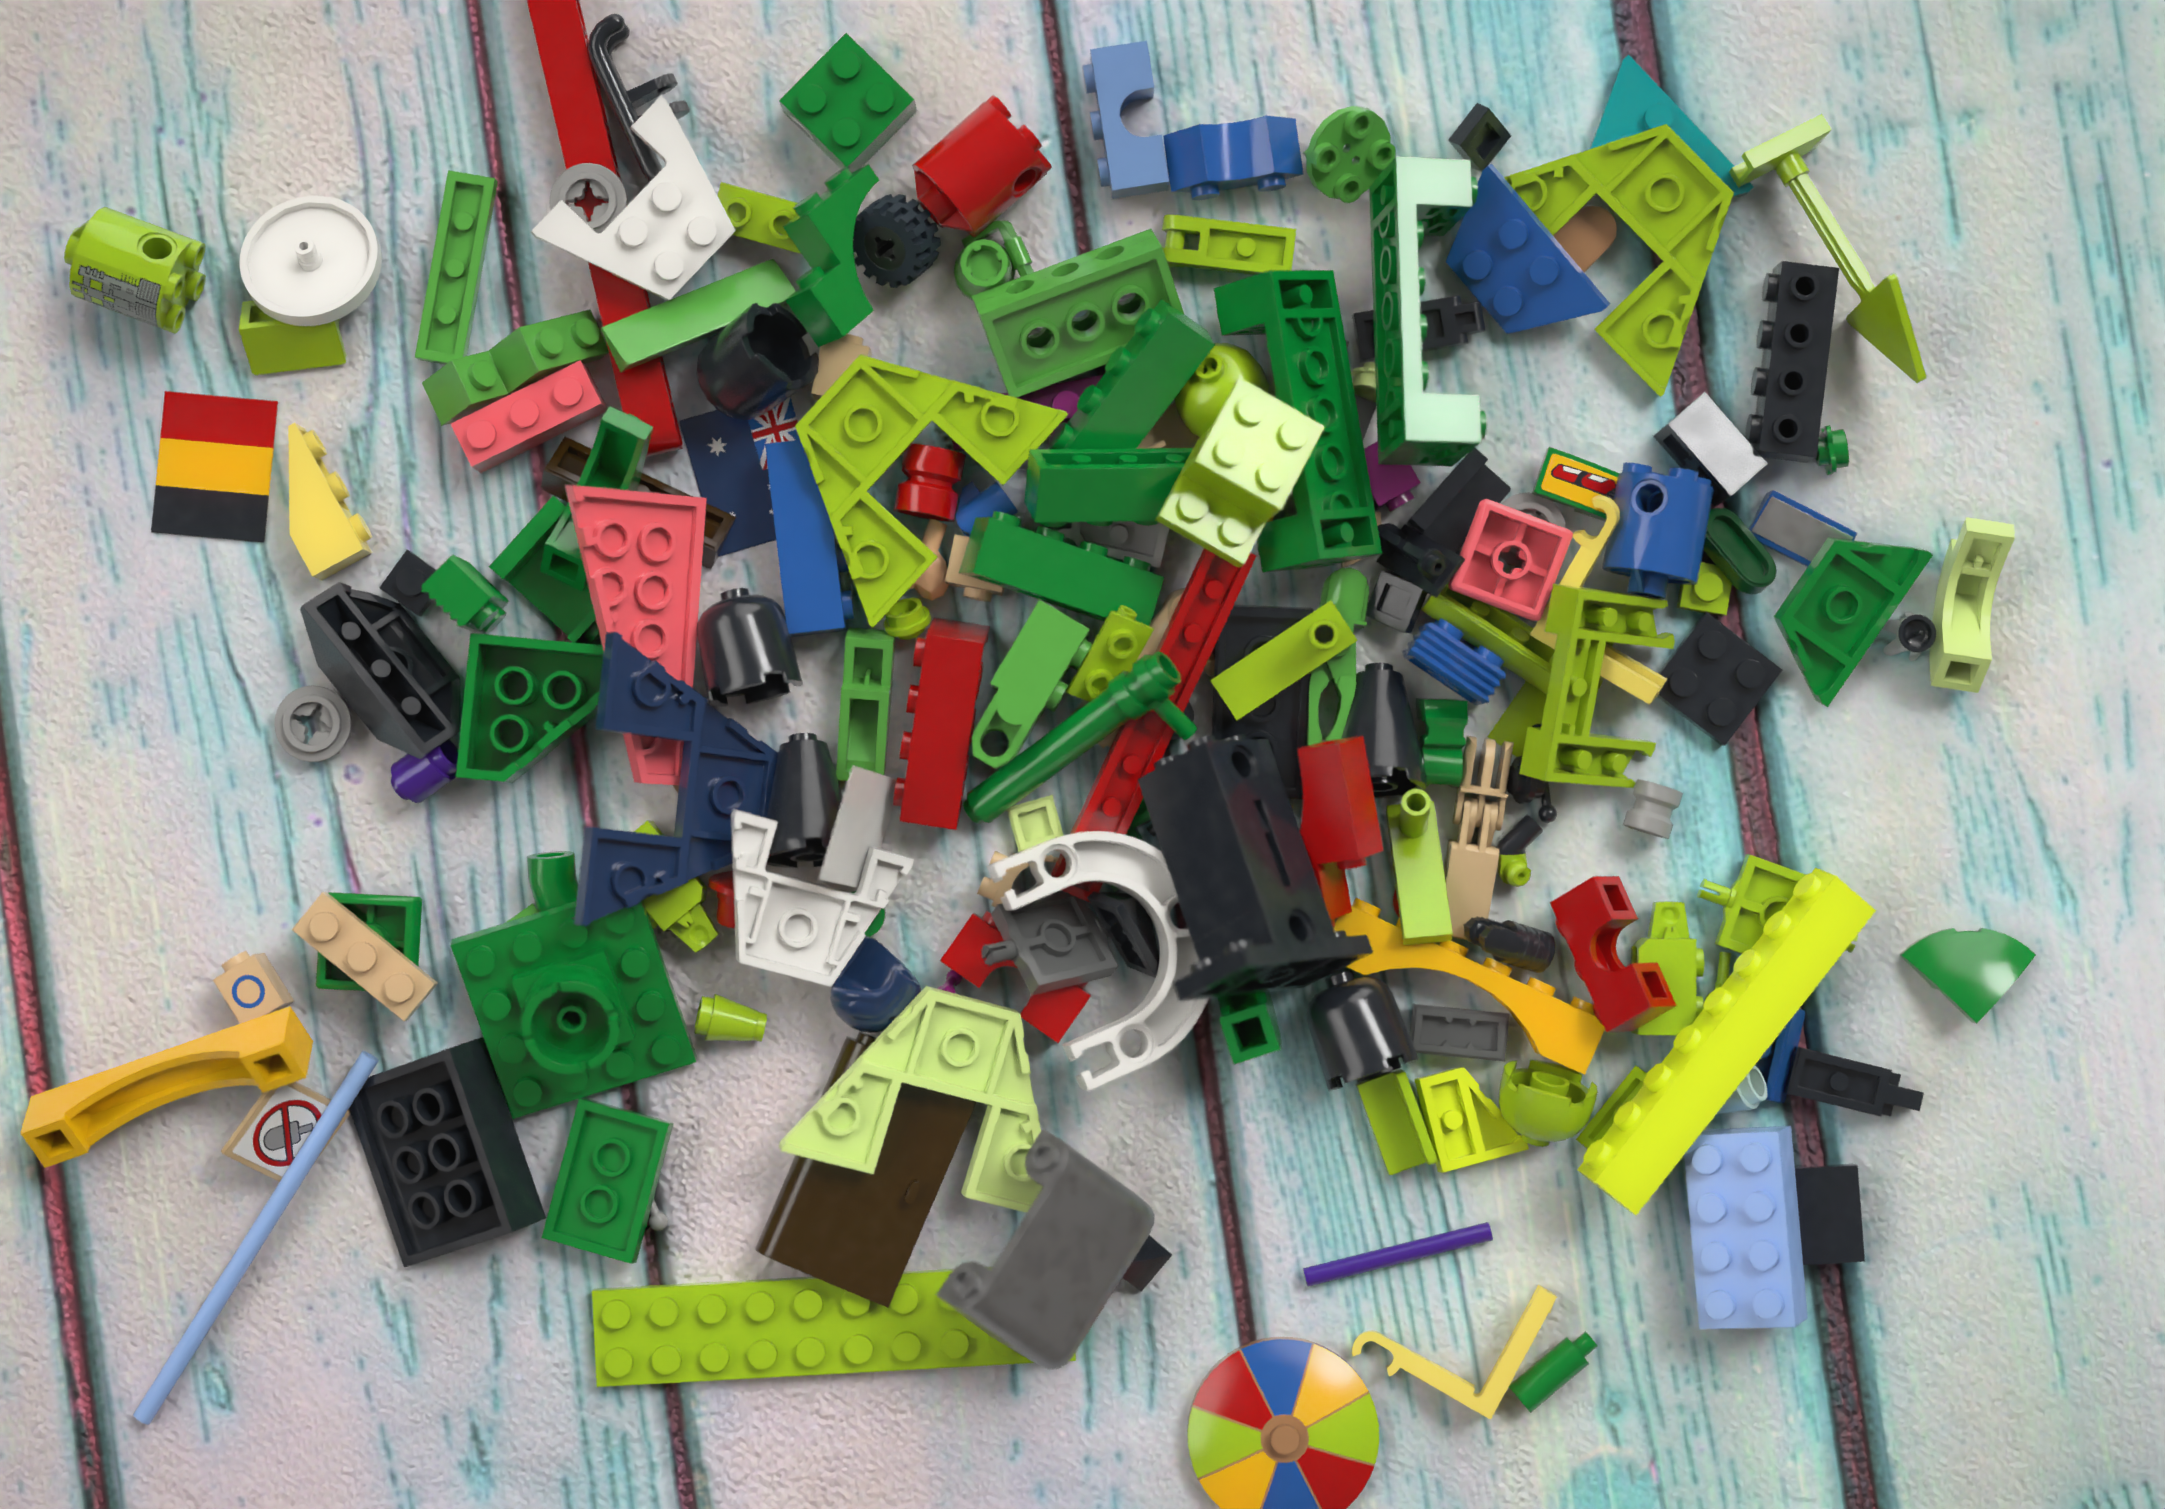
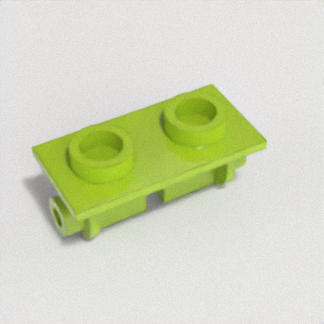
(758, 215)
(1111, 653)

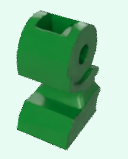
(1443, 739)

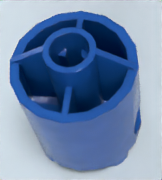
(1658, 528)

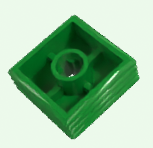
(390, 916)

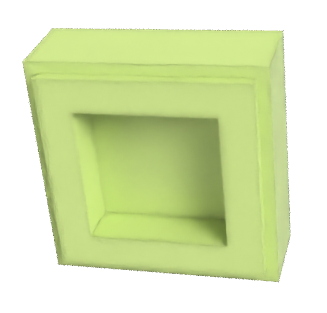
(1034, 822)

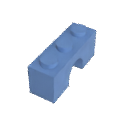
(1130, 162)

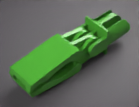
(1350, 595)

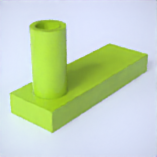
(1284, 660)
(1418, 869)

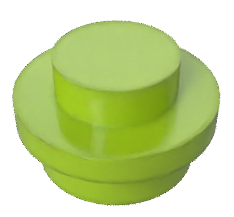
(907, 619)

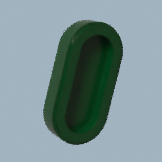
(1738, 552)

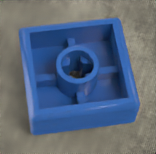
(1463, 670)

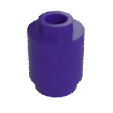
(420, 778)

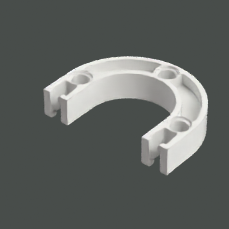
(1144, 875)

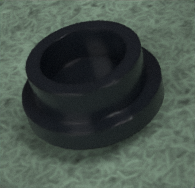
(1523, 787)

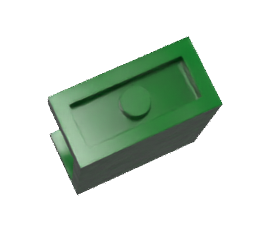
(558, 601)

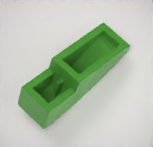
(865, 701)

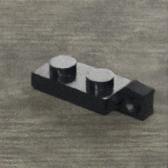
(1848, 1083)

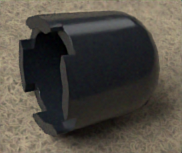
(756, 362)
(746, 649)
(1357, 1030)

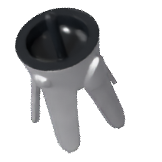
(1912, 634)

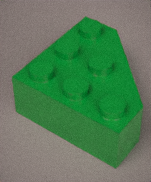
(523, 702)

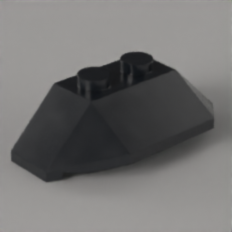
(384, 668)

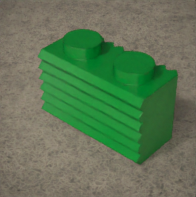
(466, 595)

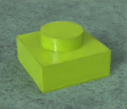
(1709, 594)

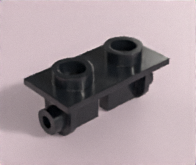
(1417, 558)

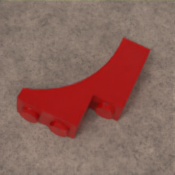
(1337, 815)

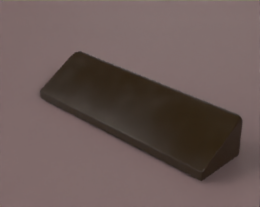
(567, 467)

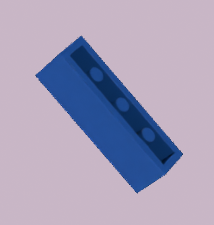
(806, 546)

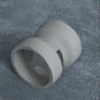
(1652, 809)

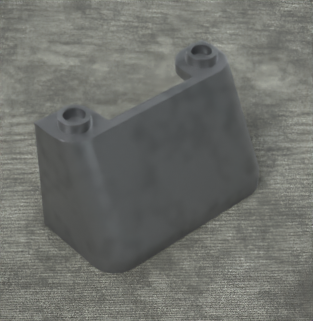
(1058, 1260)

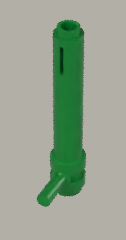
(1126, 698)

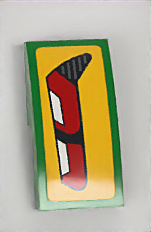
(1574, 482)

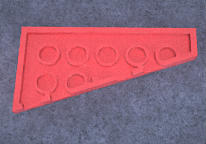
(645, 584)

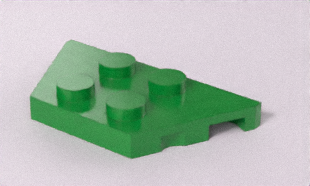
(1843, 607)

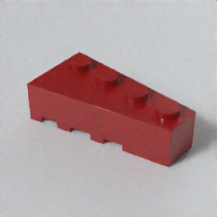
(942, 723)

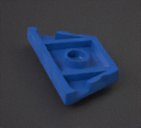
(1517, 263)

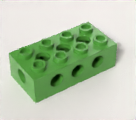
(1056, 295)

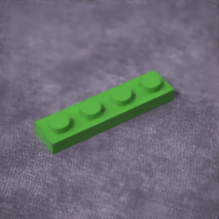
(456, 267)

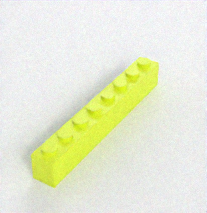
(1725, 1039)

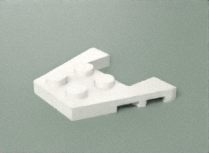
(664, 229)
(796, 923)

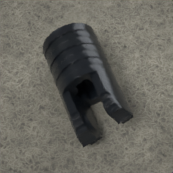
(1512, 943)

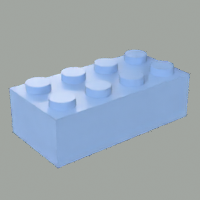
(1745, 1228)

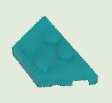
(1641, 104)

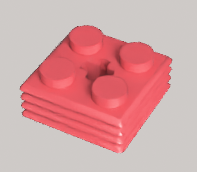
(1538, 546)

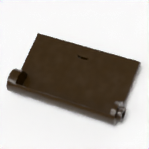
(856, 1223)

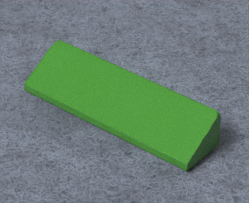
(694, 315)

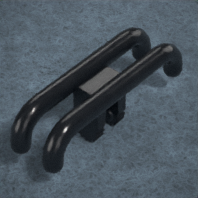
(601, 43)

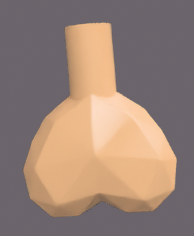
(932, 582)

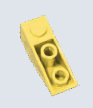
(318, 514)

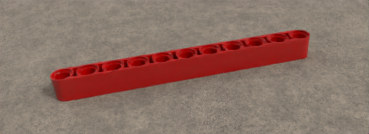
(587, 139)

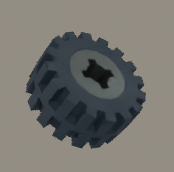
(911, 242)

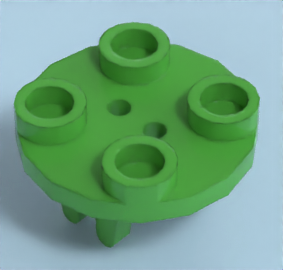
(1364, 139)

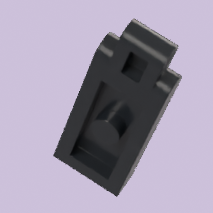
(1446, 325)

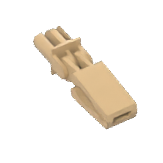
(1473, 866)

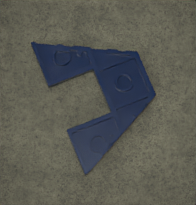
(719, 773)

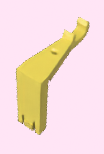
(1616, 666)
(1457, 1387)

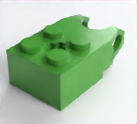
(1031, 679)

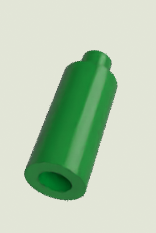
(1552, 1371)

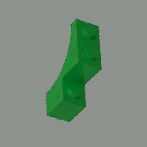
(830, 293)
(612, 464)

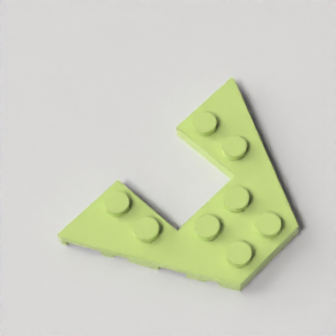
(946, 1047)

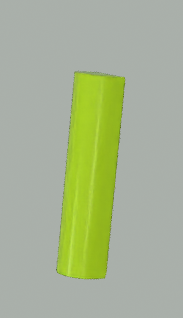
(1498, 632)

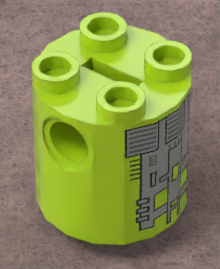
(135, 268)

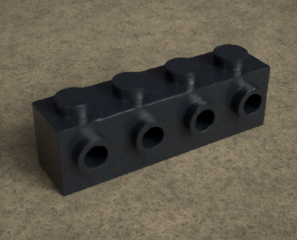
(1793, 361)

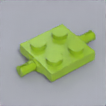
(1751, 901)

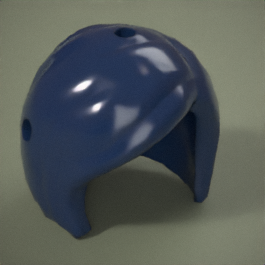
(873, 988)

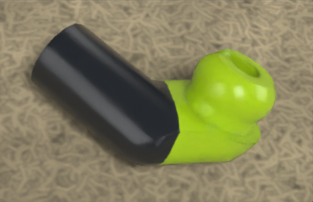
(1512, 852)

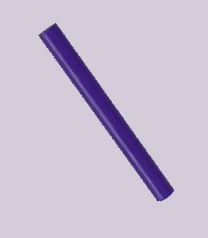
(1398, 1254)

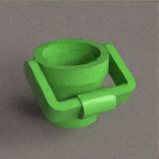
(987, 263)

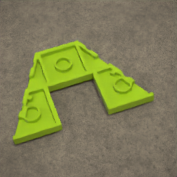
(1670, 205)
(864, 429)

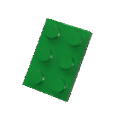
(607, 1180)

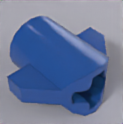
(981, 504)

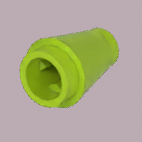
(728, 1021)

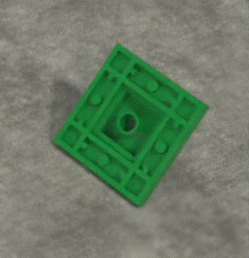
(543, 968)

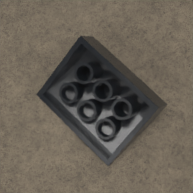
(445, 1153)

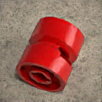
(929, 482)

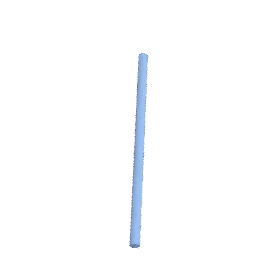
(255, 1237)

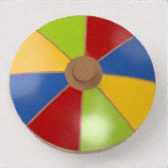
(1283, 1428)

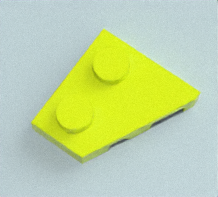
(1463, 1121)

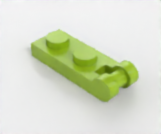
(1228, 245)

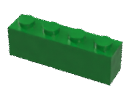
(1137, 383)
(1101, 484)
(1058, 572)

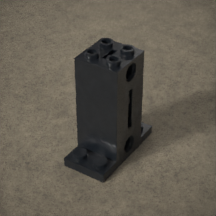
(1242, 872)

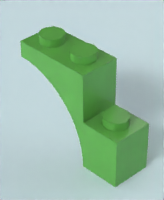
(513, 364)

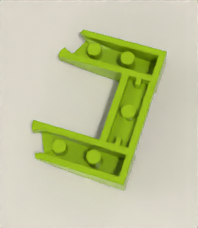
(1584, 623)

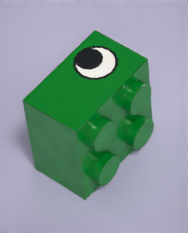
(848, 104)

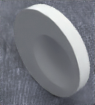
(310, 260)

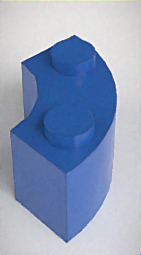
(1233, 156)

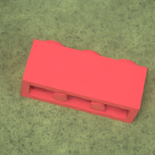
(529, 417)

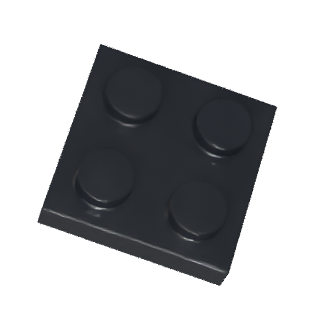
(1716, 679)

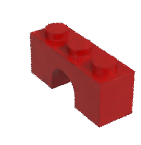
(1591, 922)
(1048, 1011)

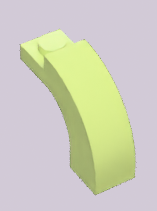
(1965, 604)

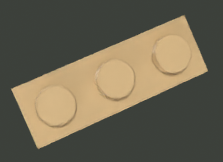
(364, 956)

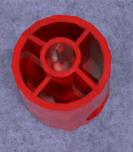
(979, 169)

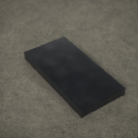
(1283, 716)

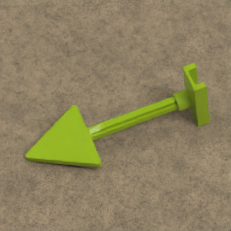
(1882, 310)

